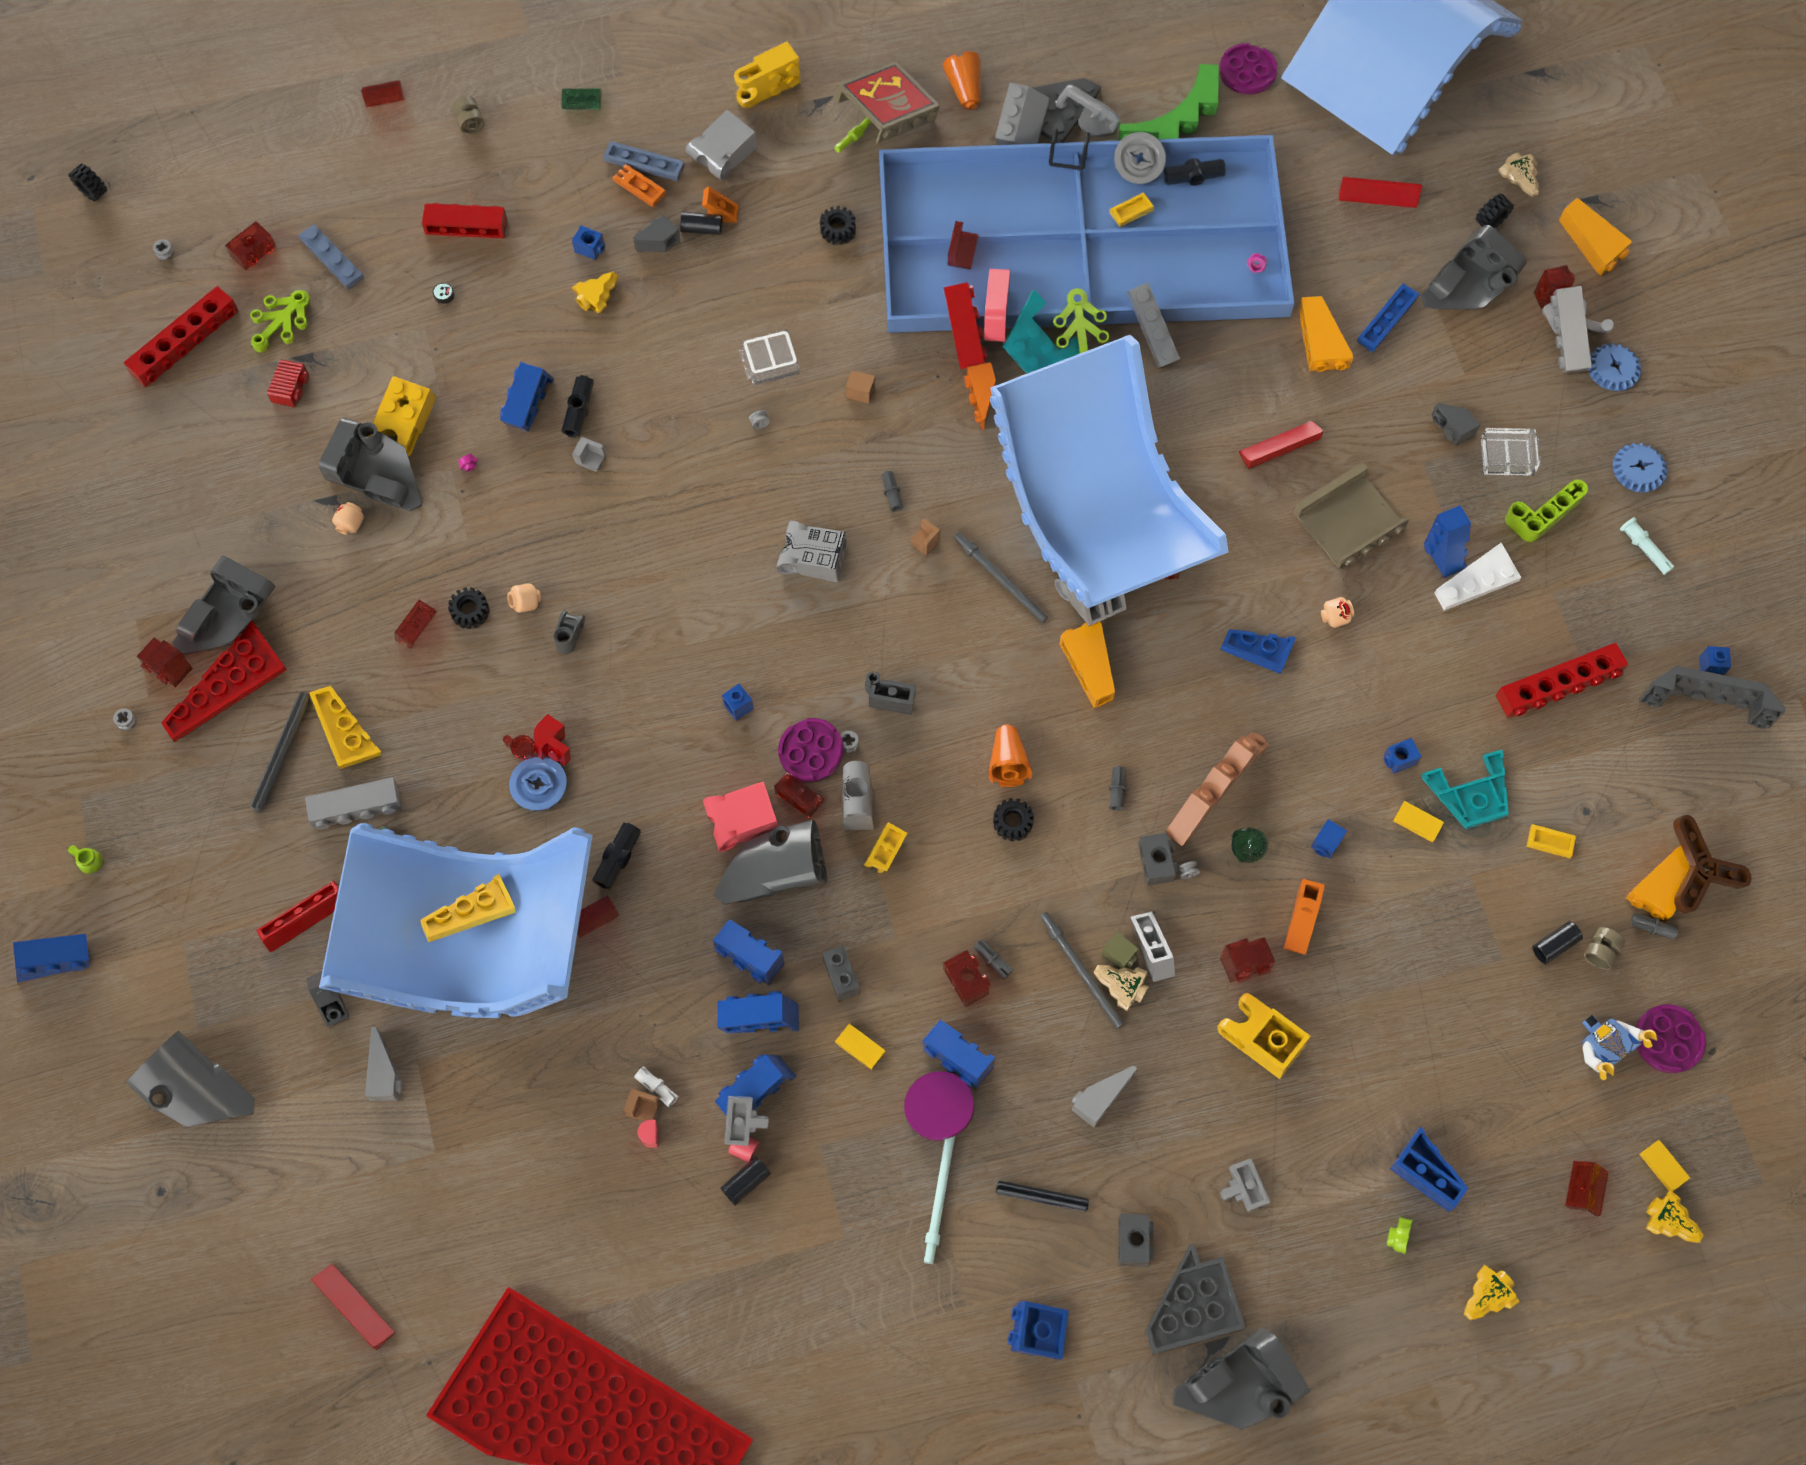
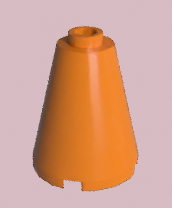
(965, 78)
(1009, 759)

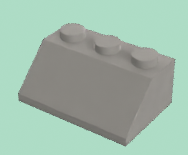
(1021, 116)

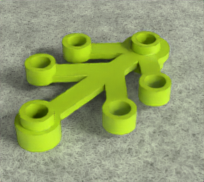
(281, 317)
(1080, 322)

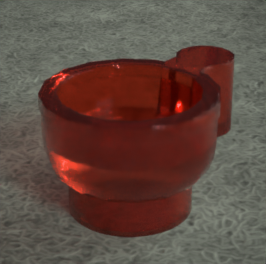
(521, 746)

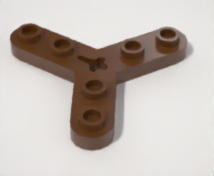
(1697, 880)

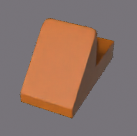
(720, 205)

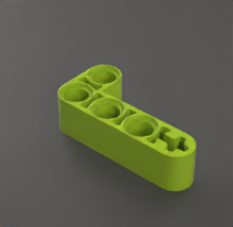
(1552, 509)

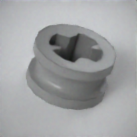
(160, 245)
(759, 419)
(121, 724)
(853, 736)
(1188, 870)

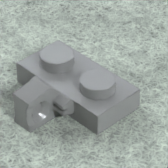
(742, 1120)
(1246, 1186)

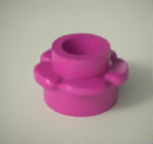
(1256, 268)
(467, 462)

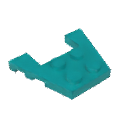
(1030, 344)
(1474, 801)

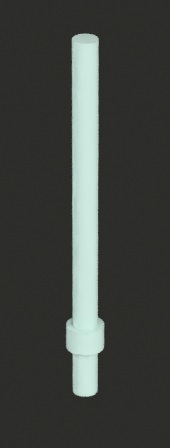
(933, 1238)

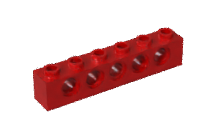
(171, 338)
(1609, 657)

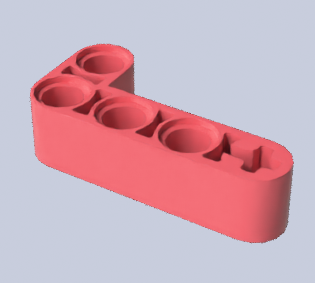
(996, 305)

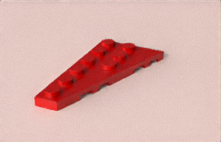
(229, 679)

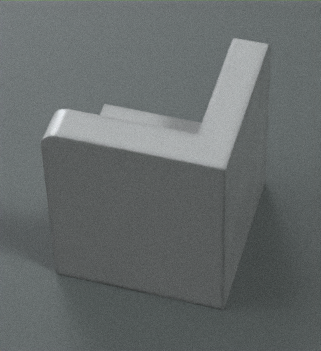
(589, 454)

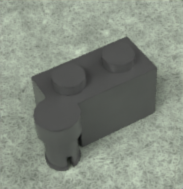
(890, 694)

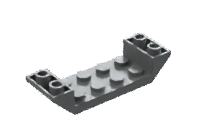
(1721, 689)

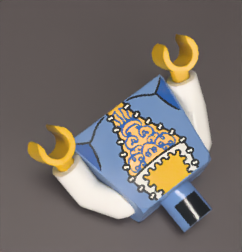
(1611, 1043)

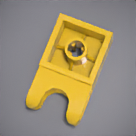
(768, 75)
(404, 420)
(1260, 1034)

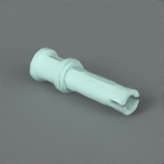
(1641, 538)

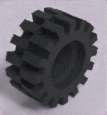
(87, 182)
(1495, 211)
(837, 215)
(463, 598)
(1013, 807)

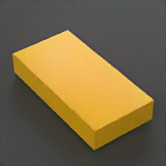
(1131, 209)
(1418, 821)
(1551, 841)
(860, 1046)
(1664, 1166)

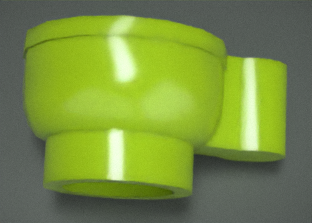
(87, 859)
(1399, 1236)

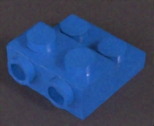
(1038, 1330)

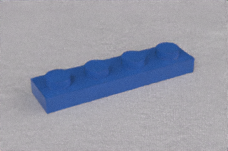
(1388, 317)

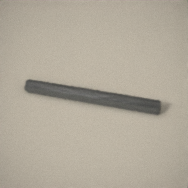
(280, 752)

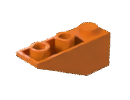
(980, 380)
(1304, 916)

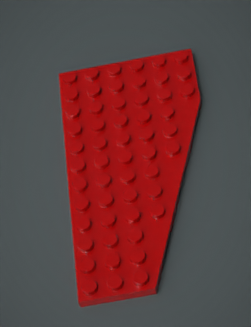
(558, 1397)

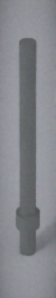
(972, 550)
(1057, 934)

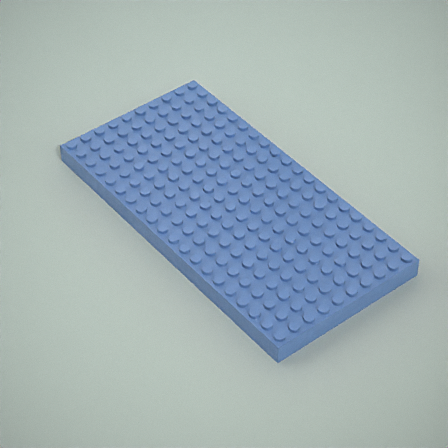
(1059, 235)

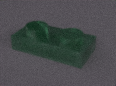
(581, 98)

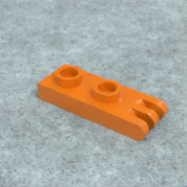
(639, 186)

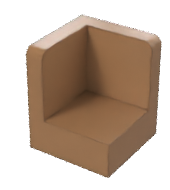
(860, 386)
(926, 537)
(641, 1105)

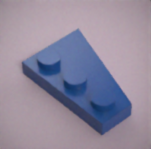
(1262, 650)

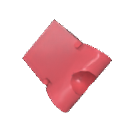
(740, 815)

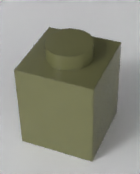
(1120, 951)

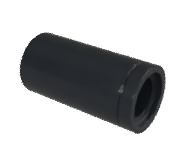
(701, 223)
(1557, 942)
(745, 1180)

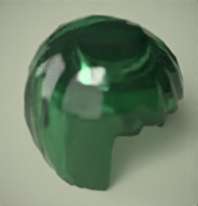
(1249, 844)

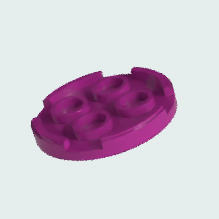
(1248, 69)
(811, 750)
(1678, 1042)
(939, 1106)

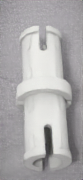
(656, 1087)

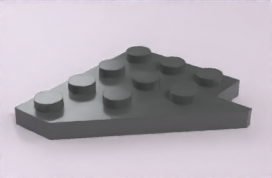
(1065, 118)
(1195, 1306)

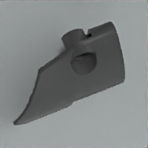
(1476, 273)
(370, 464)
(221, 612)
(770, 865)
(191, 1084)
(1244, 1384)

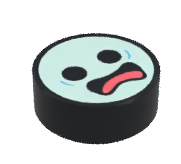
(443, 293)

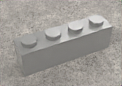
(1153, 325)
(1572, 329)
(353, 803)

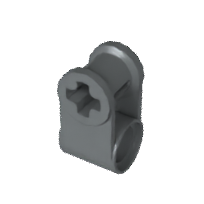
(568, 628)

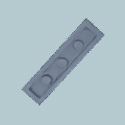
(644, 161)
(331, 256)

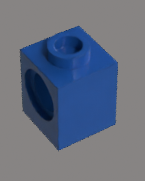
(583, 237)
(1715, 660)
(737, 702)
(1408, 750)
(1328, 839)

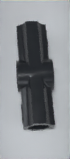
(1194, 171)
(575, 416)
(616, 855)

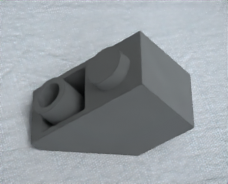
(657, 236)
(1455, 422)
(328, 1002)

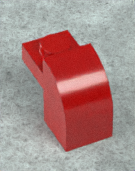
(548, 740)

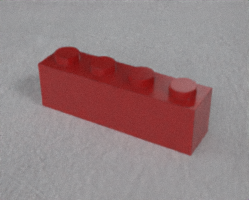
(464, 220)
(964, 326)

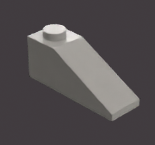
(1153, 946)
(382, 1077)
(1099, 1097)

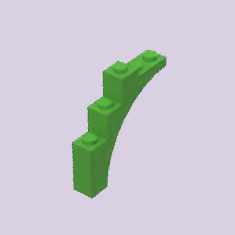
(1184, 118)

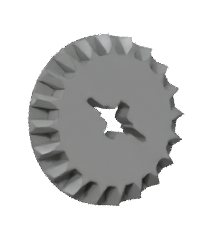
(1134, 145)

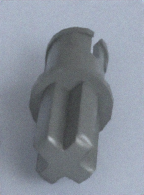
(892, 491)
(1117, 788)
(1654, 926)
(993, 959)

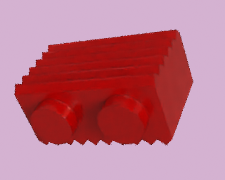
(287, 383)

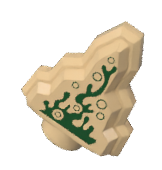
(1522, 172)
(1123, 984)

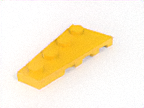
(344, 734)
(479, 907)

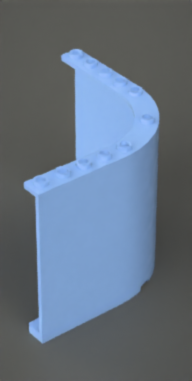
(1389, 59)
(1092, 477)
(481, 972)

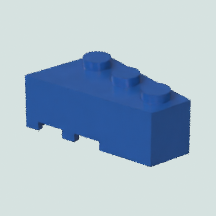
(524, 396)
(1448, 540)
(748, 952)
(50, 956)
(757, 1012)
(958, 1054)
(757, 1082)
(1429, 1172)

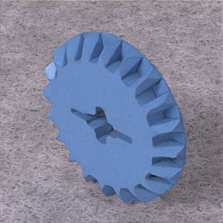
(1610, 377)
(1633, 477)
(530, 772)

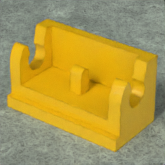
(885, 848)

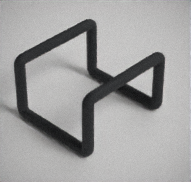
(1054, 140)

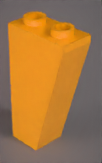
(1594, 236)
(1322, 337)
(1090, 661)
(1659, 888)

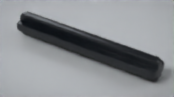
(1042, 1196)

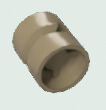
(467, 115)
(1604, 948)

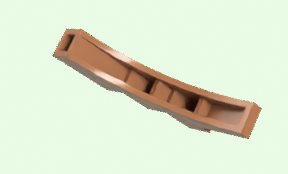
(1217, 783)

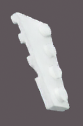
(1481, 577)

